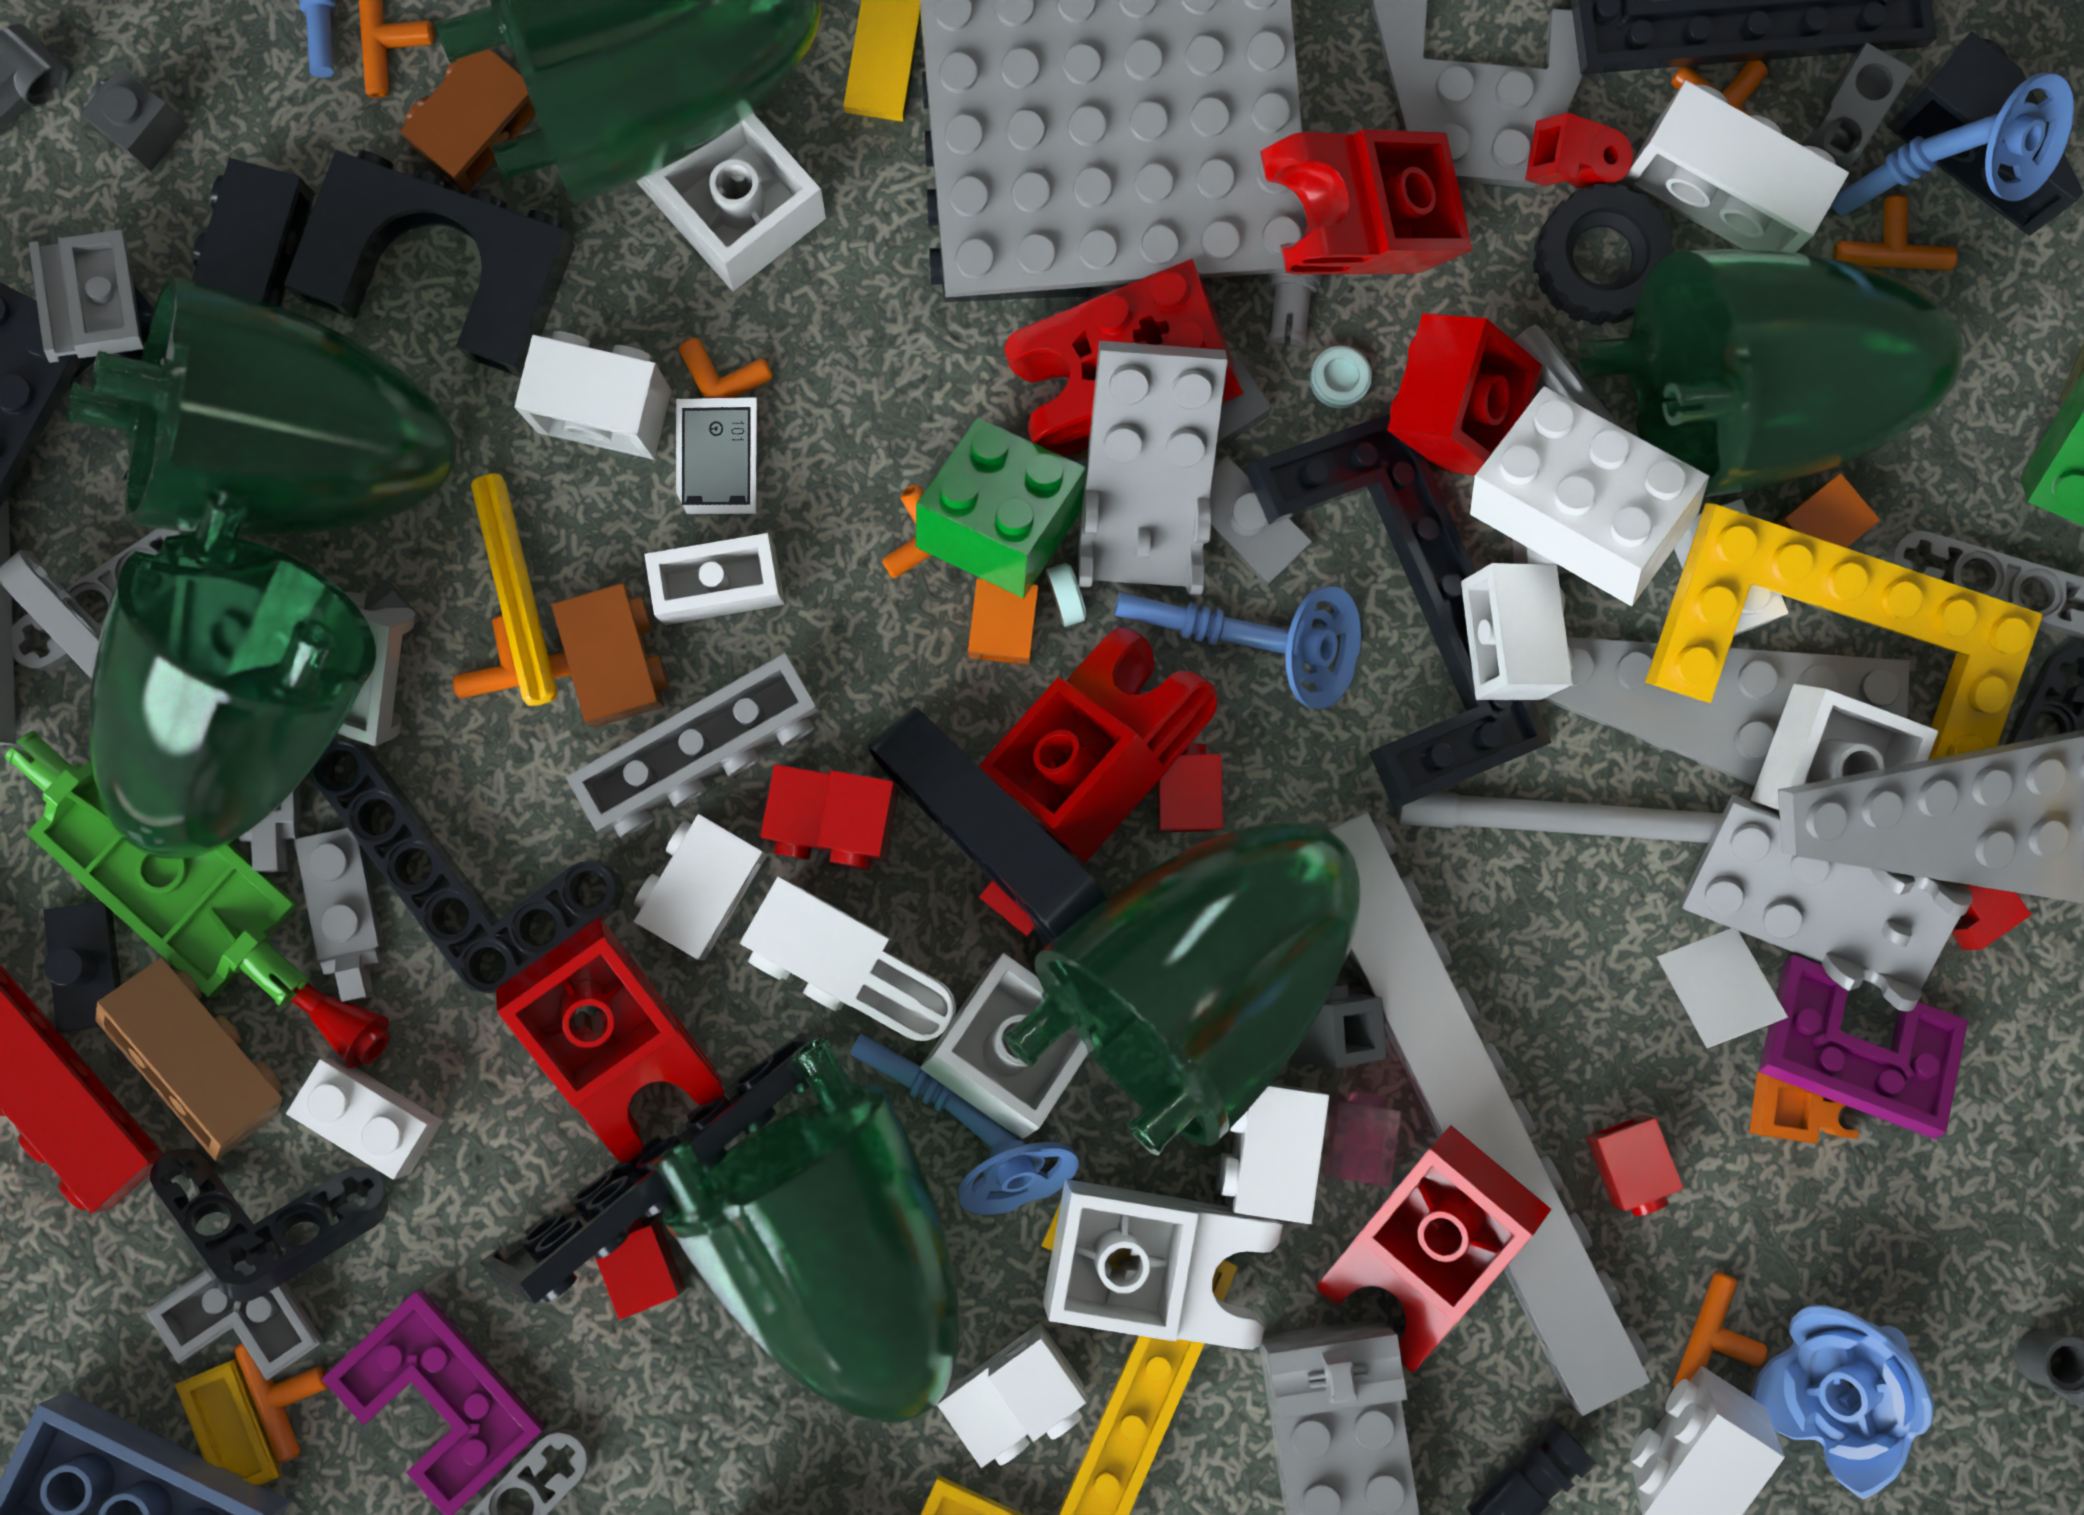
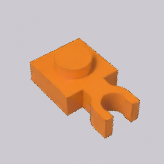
(1793, 1113)

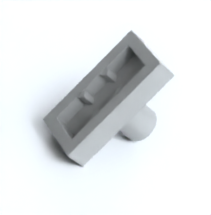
(1244, 528)

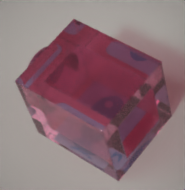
(1361, 1139)

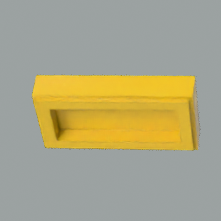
(882, 58)
(228, 1423)

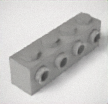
(694, 746)

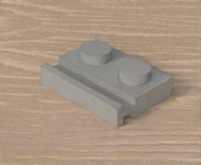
(86, 295)

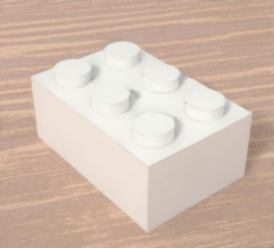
(1735, 172)
(1588, 495)

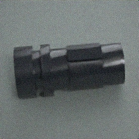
(1536, 1475)

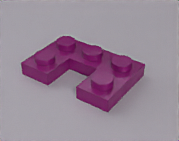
(1901, 1085)
(429, 1351)

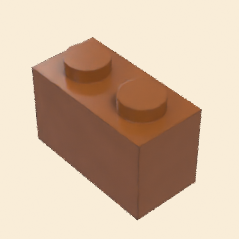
(471, 109)
(610, 655)

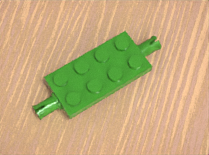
(196, 912)

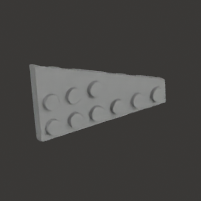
(1746, 706)
(1968, 818)

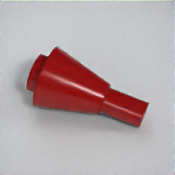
(350, 1030)

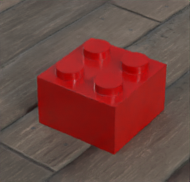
(1461, 391)

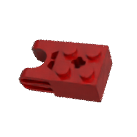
(1371, 201)
(1155, 310)
(1097, 744)
(612, 1054)
(1427, 1259)

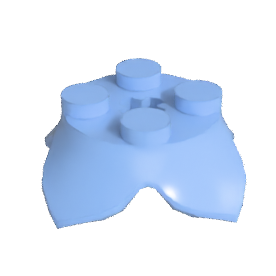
(1861, 1428)

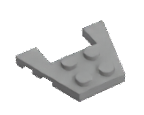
(1480, 106)

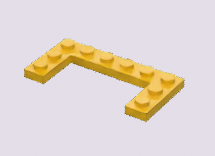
(1743, 551)
(1126, 1431)

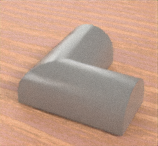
(270, 1327)

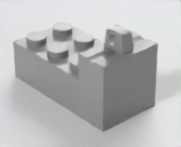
(1339, 1420)

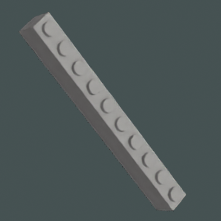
(1463, 1087)

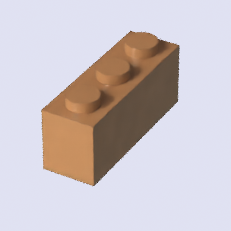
(190, 1057)

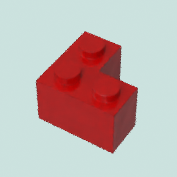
(830, 814)

